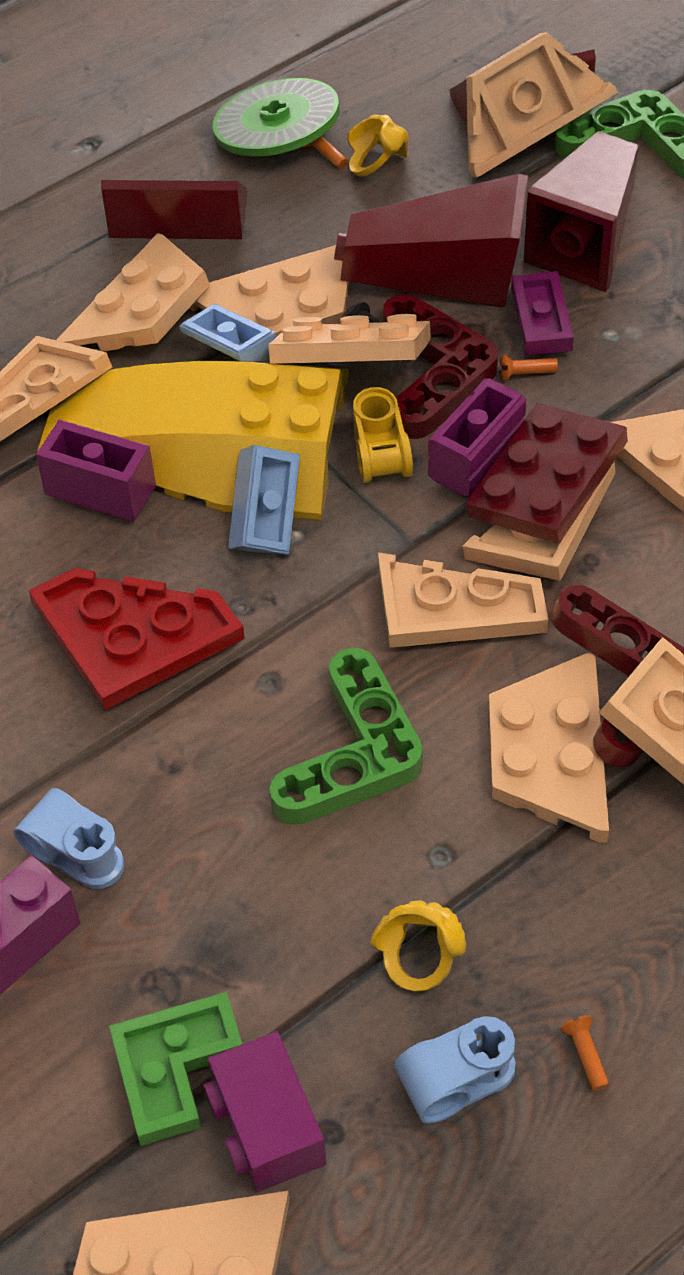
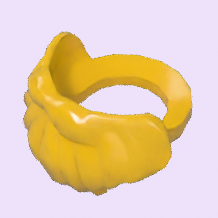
(367, 134)
(392, 931)

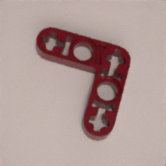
(449, 366)
(583, 631)

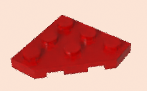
(132, 630)

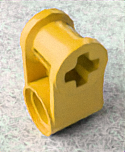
(380, 435)

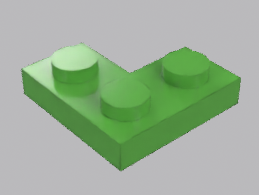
(159, 1052)

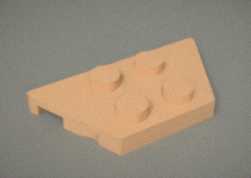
(526, 99)
(283, 291)
(141, 299)
(657, 452)
(546, 749)

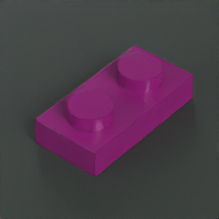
(542, 313)

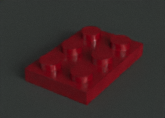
(547, 472)

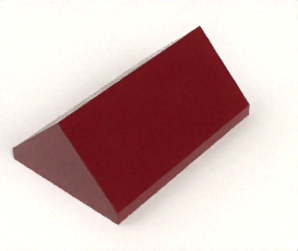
(174, 209)

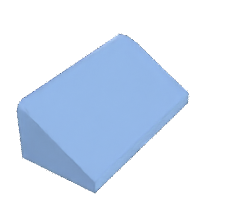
(230, 334)
(264, 500)

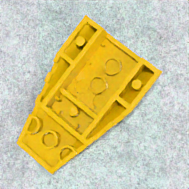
(208, 411)

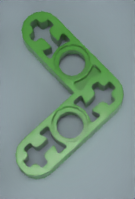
(640, 115)
(367, 755)

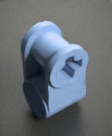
(72, 840)
(454, 1070)

